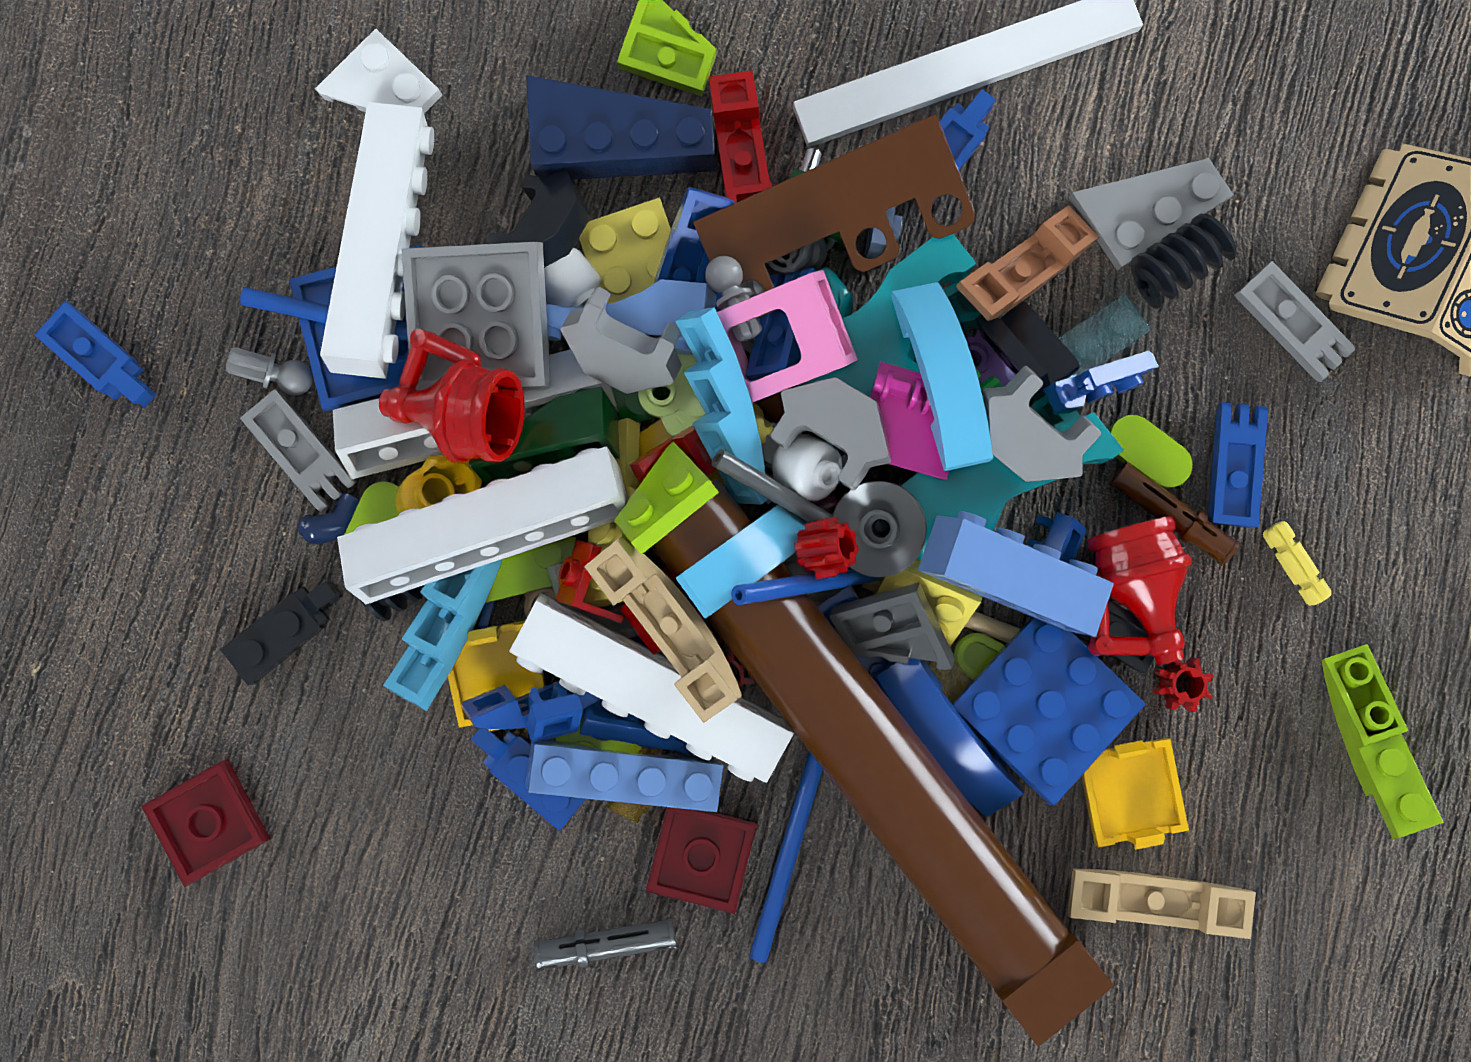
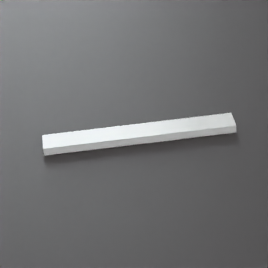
(963, 67)

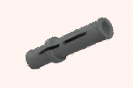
(604, 944)

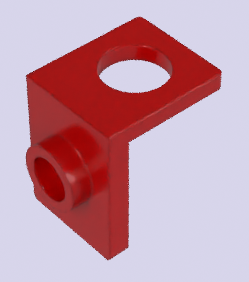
(575, 580)

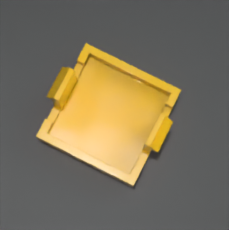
(488, 665)
(1134, 794)

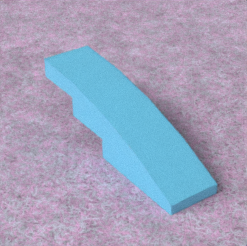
(723, 396)
(440, 633)

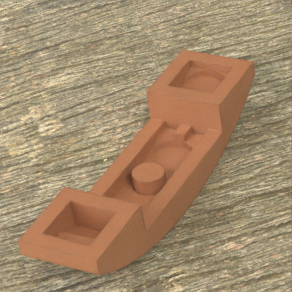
(1029, 266)

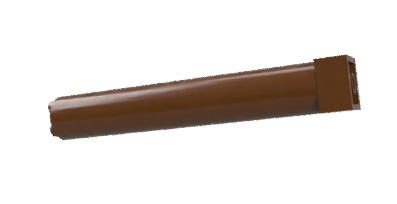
(897, 788)

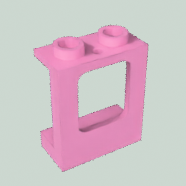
(815, 325)

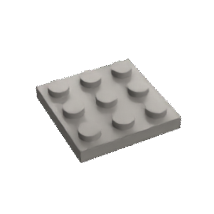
(482, 300)

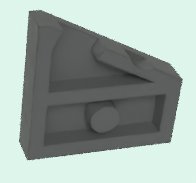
(894, 627)

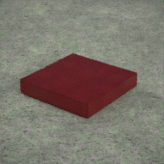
(205, 822)
(702, 857)

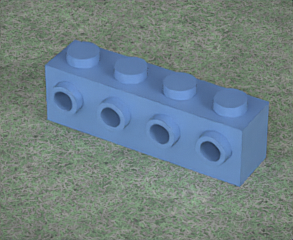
(1015, 574)

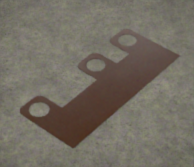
(841, 197)

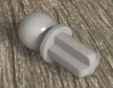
(724, 277)
(291, 377)

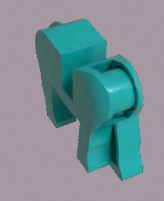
(878, 338)

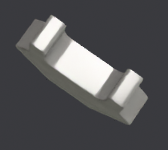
(618, 352)
(839, 417)
(1027, 440)

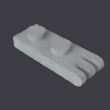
(1294, 321)
(296, 448)

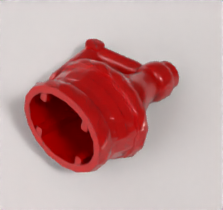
(467, 410)
(1147, 577)

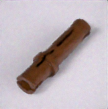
(1190, 525)

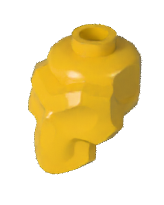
(435, 482)

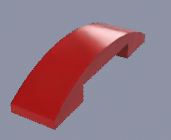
(739, 134)

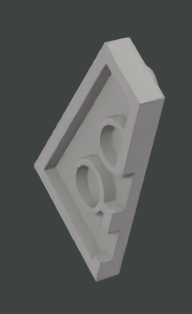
(1149, 206)

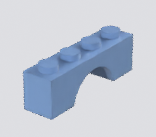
(623, 777)

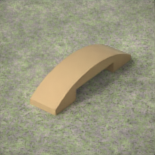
(672, 624)
(1161, 901)

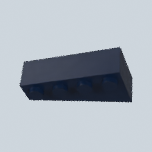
(614, 133)

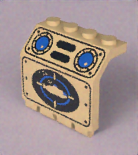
(1414, 251)

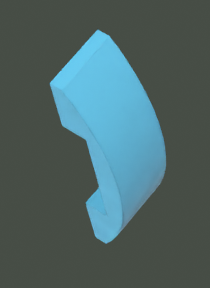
(947, 375)
(742, 559)

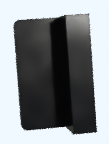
(1025, 340)

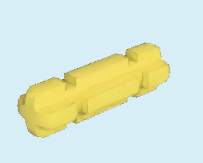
(1297, 563)

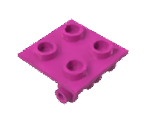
(907, 420)

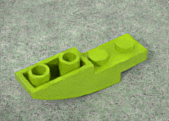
(1375, 742)

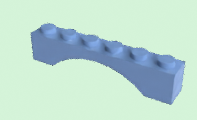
(647, 310)

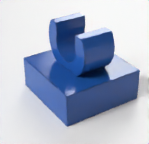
(1064, 535)
(553, 716)

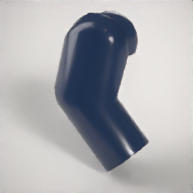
(329, 526)

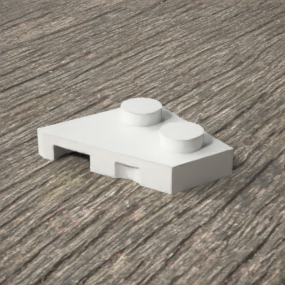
(378, 75)

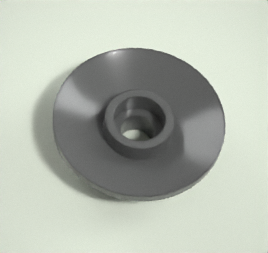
(908, 527)

